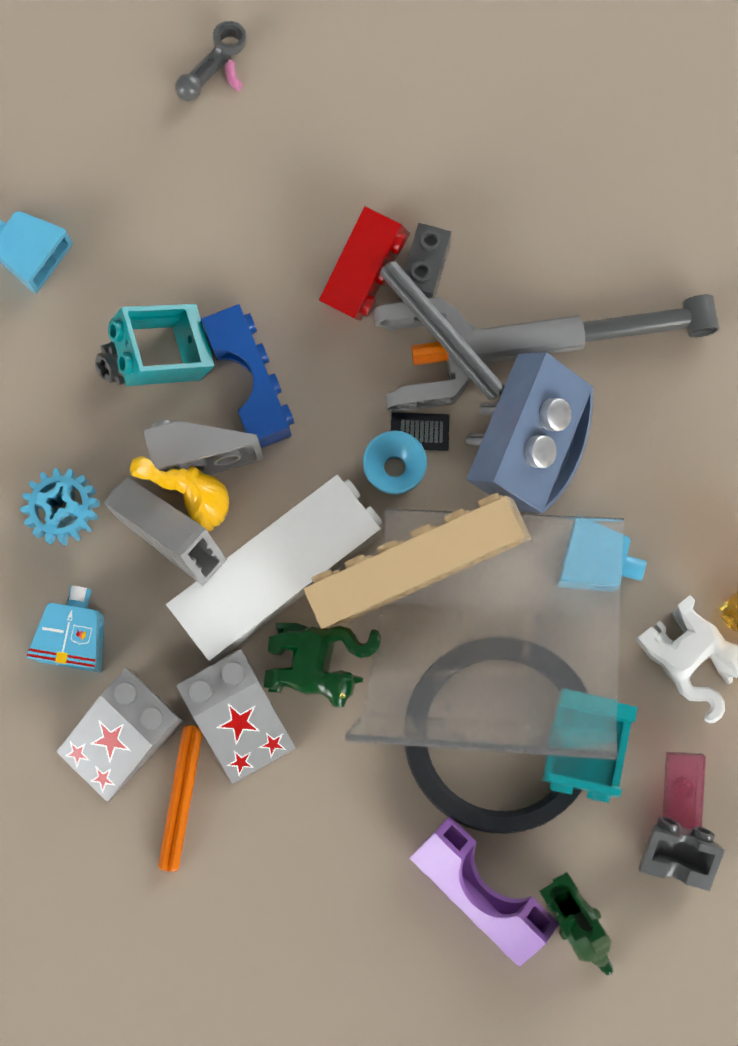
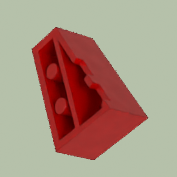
(357, 272)

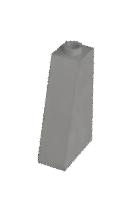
(166, 530)

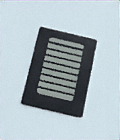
(427, 428)

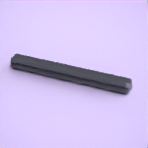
(442, 330)

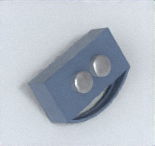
(533, 433)

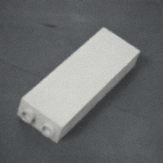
(275, 567)

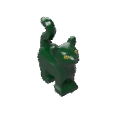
(311, 660)
(578, 922)

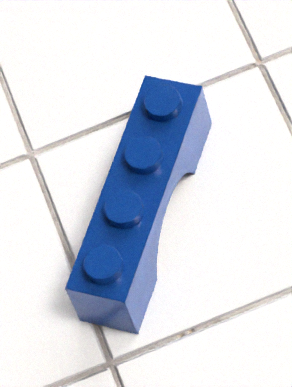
(232, 340)

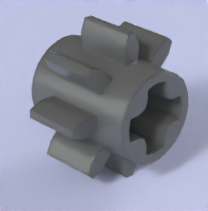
(107, 364)

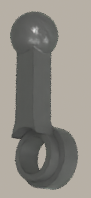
(189, 85)

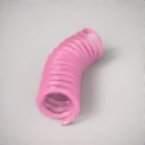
(229, 75)

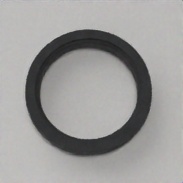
(477, 817)

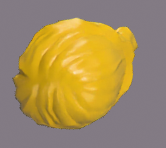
(203, 494)

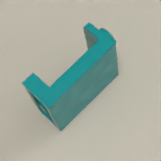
(593, 775)

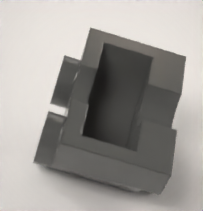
(682, 854)

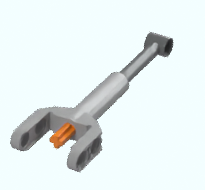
(531, 337)

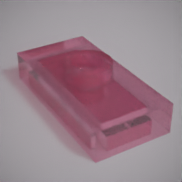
(684, 788)

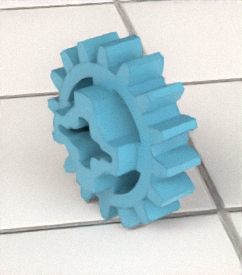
(58, 519)

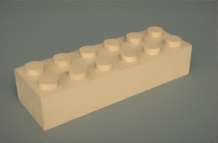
(416, 563)

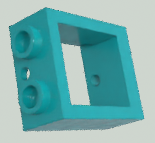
(188, 334)

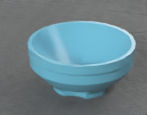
(394, 446)

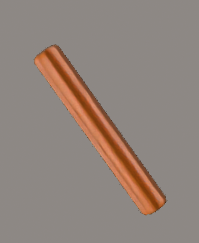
(180, 798)

